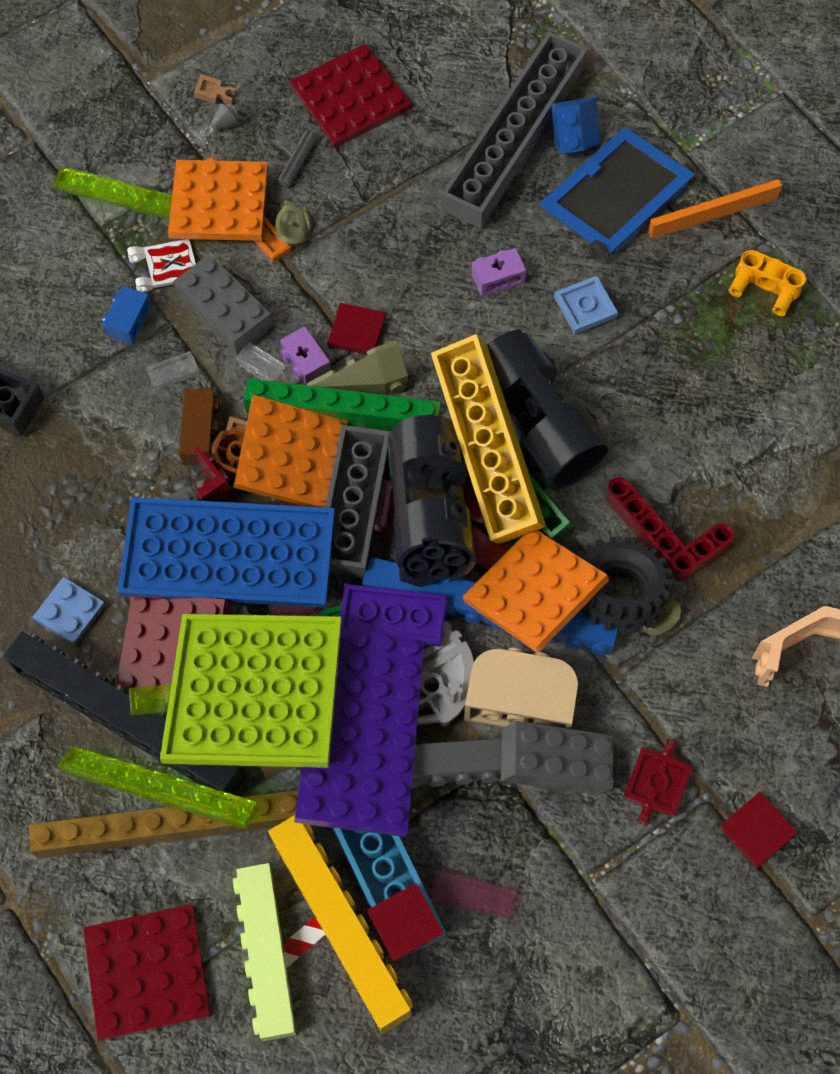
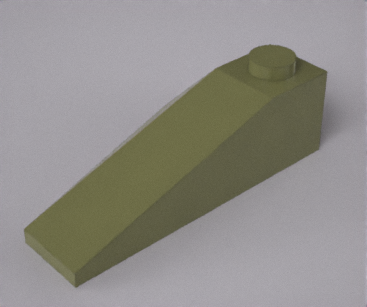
(377, 373)

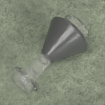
(224, 117)

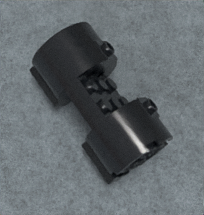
(560, 440)
(429, 504)

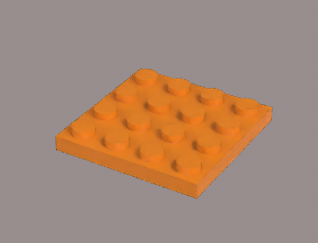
(218, 200)
(288, 453)
(535, 589)

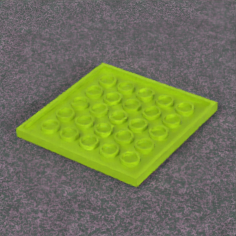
(253, 691)

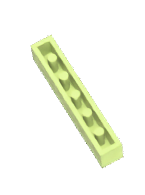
(265, 953)

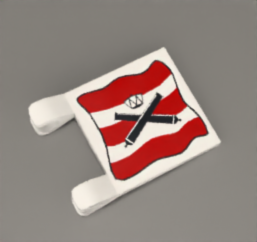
(164, 262)

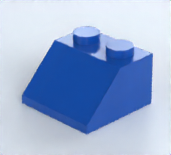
(575, 125)

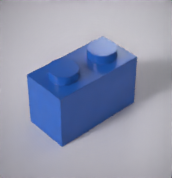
(127, 315)

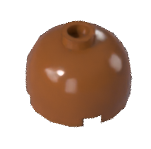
(227, 450)

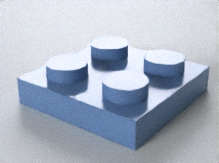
(585, 305)
(69, 611)

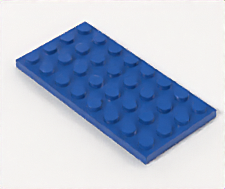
(227, 552)

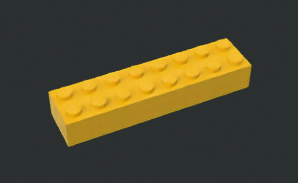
(488, 440)
(340, 924)

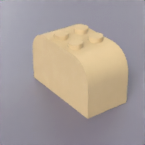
(522, 688)

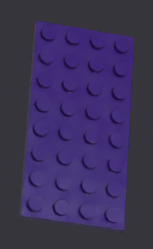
(370, 738)

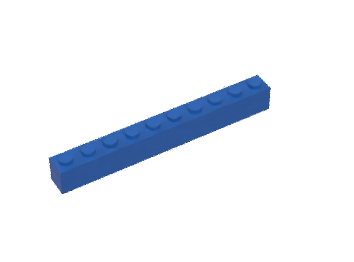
(575, 634)

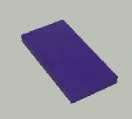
(394, 613)

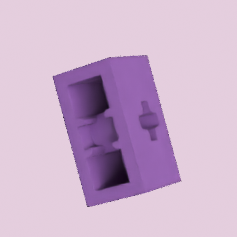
(498, 272)
(304, 356)

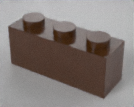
(198, 423)

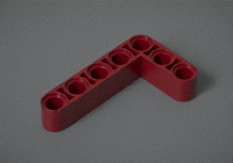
(664, 535)

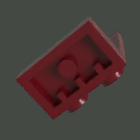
(216, 488)

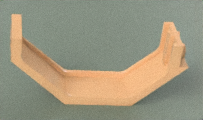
(821, 622)

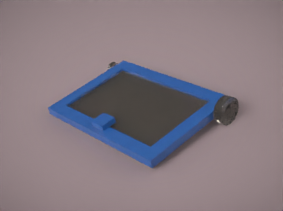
(617, 193)

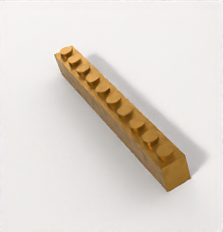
(149, 827)

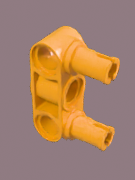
(771, 276)

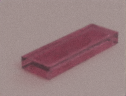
(472, 894)

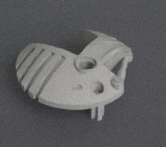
(450, 671)

